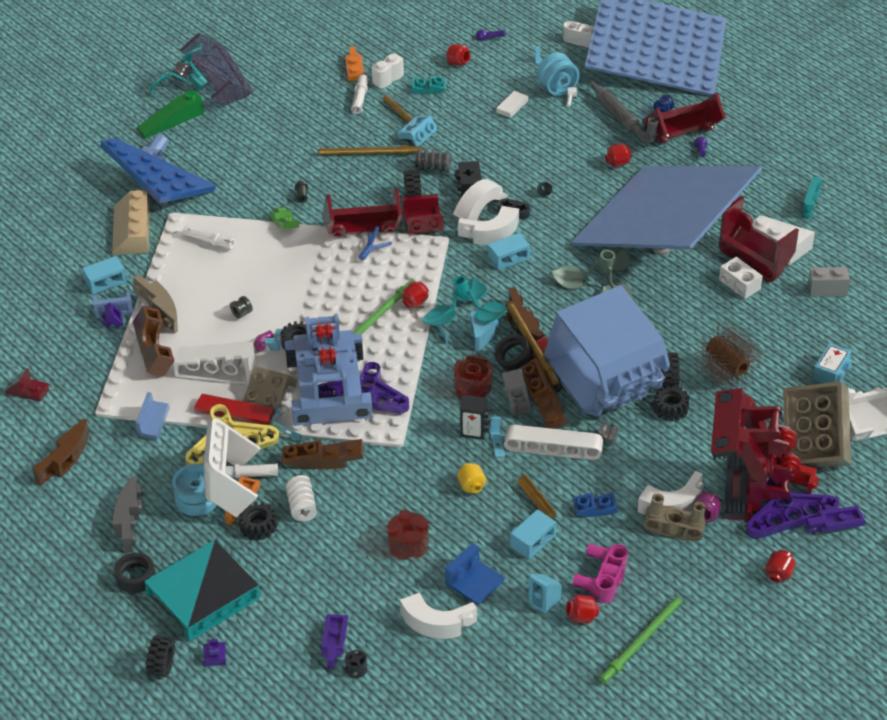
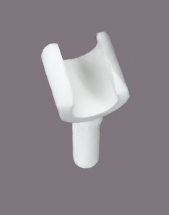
(572, 92)

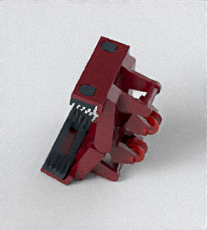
(751, 452)

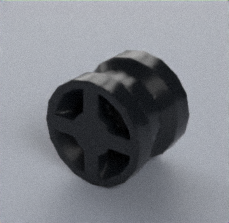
(360, 660)

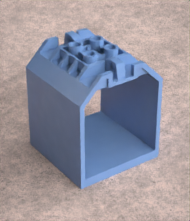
(606, 351)

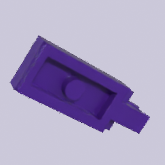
(836, 520)
(334, 638)

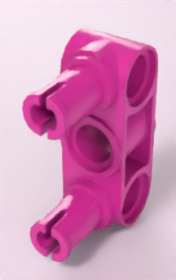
(610, 573)

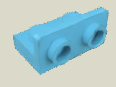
(418, 129)

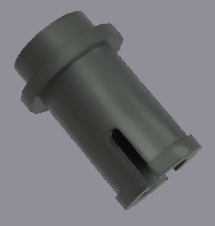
(301, 190)

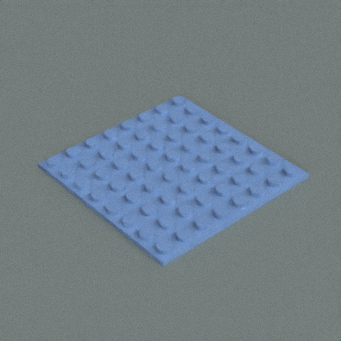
(657, 44)
(666, 207)

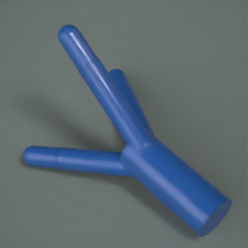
(371, 237)

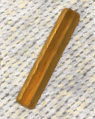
(536, 496)

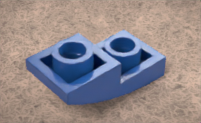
(591, 506)

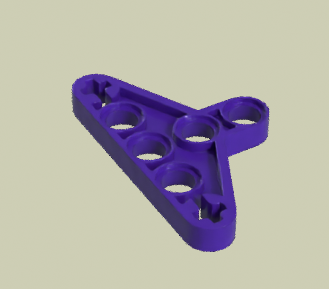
(378, 391)
(797, 506)

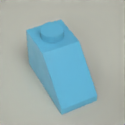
(482, 332)
(543, 592)

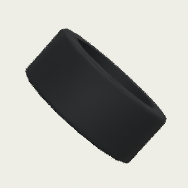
(507, 343)
(129, 561)

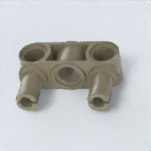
(674, 521)

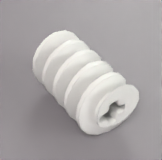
(301, 498)

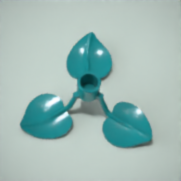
(196, 77)
(465, 292)

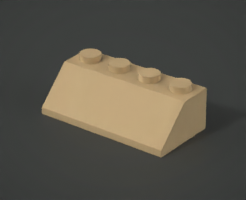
(131, 224)

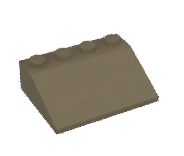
(821, 423)

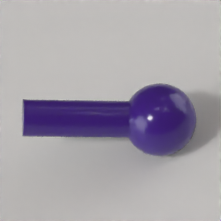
(483, 35)
(701, 143)

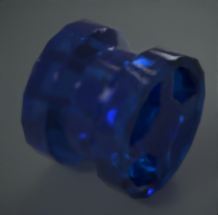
(665, 103)

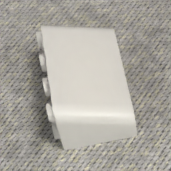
(868, 413)

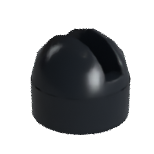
(547, 187)

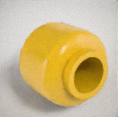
(471, 478)

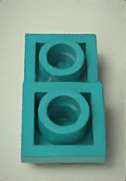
(433, 86)

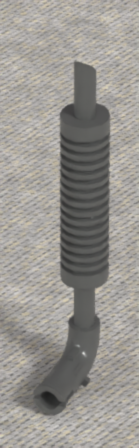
(624, 116)

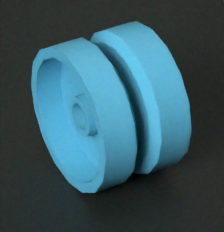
(557, 73)
(189, 491)

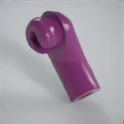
(260, 340)

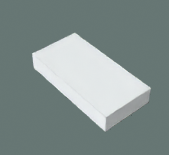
(512, 104)

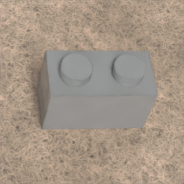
(828, 281)

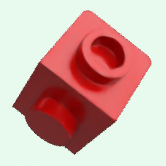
(806, 477)

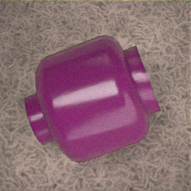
(712, 505)

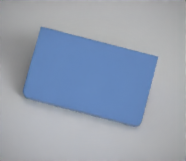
(151, 417)

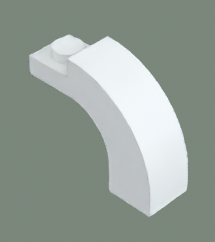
(477, 197)
(492, 230)
(680, 499)
(434, 622)

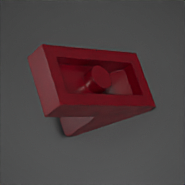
(25, 387)

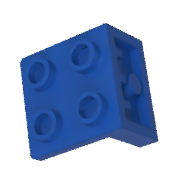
(471, 576)

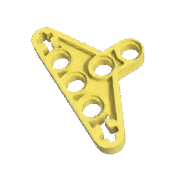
(246, 429)

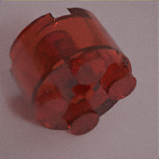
(473, 376)
(408, 535)

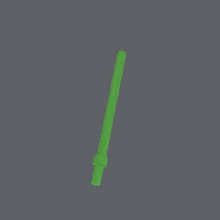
(383, 309)
(616, 665)

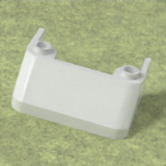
(222, 445)

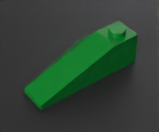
(174, 113)

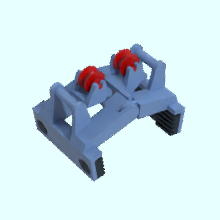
(327, 358)

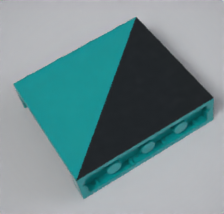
(204, 589)

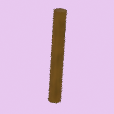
(397, 108)

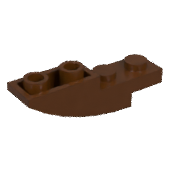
(528, 317)
(544, 395)
(65, 456)
(319, 456)

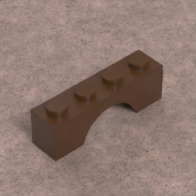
(147, 329)

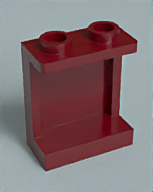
(422, 214)

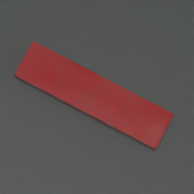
(237, 409)

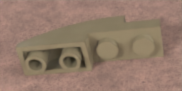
(159, 299)

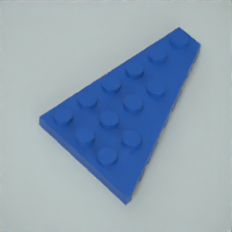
(156, 176)

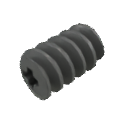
(431, 159)

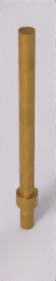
(403, 150)
(547, 367)

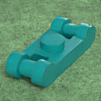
(811, 197)

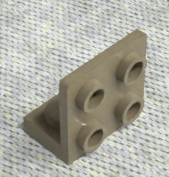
(268, 387)

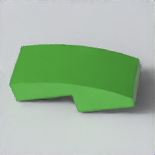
(283, 218)

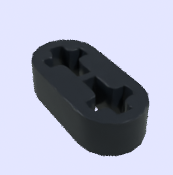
(524, 208)

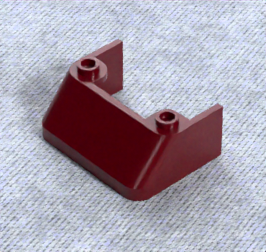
(687, 119)
(362, 219)
(751, 247)

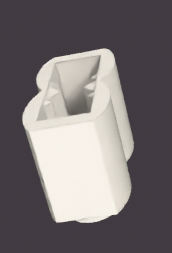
(387, 71)

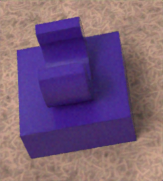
(112, 316)
(214, 653)

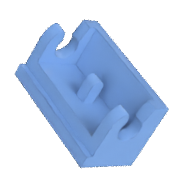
(124, 304)

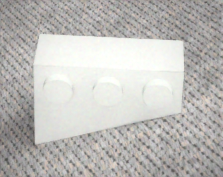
(776, 230)

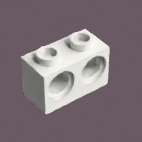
(740, 277)

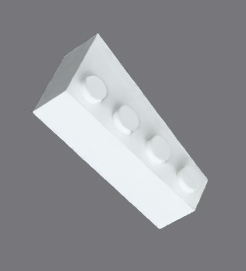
(216, 362)

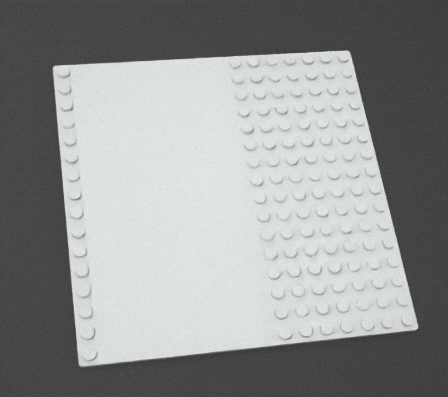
(286, 279)

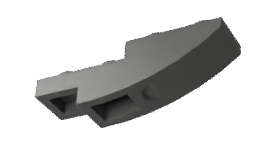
(126, 512)

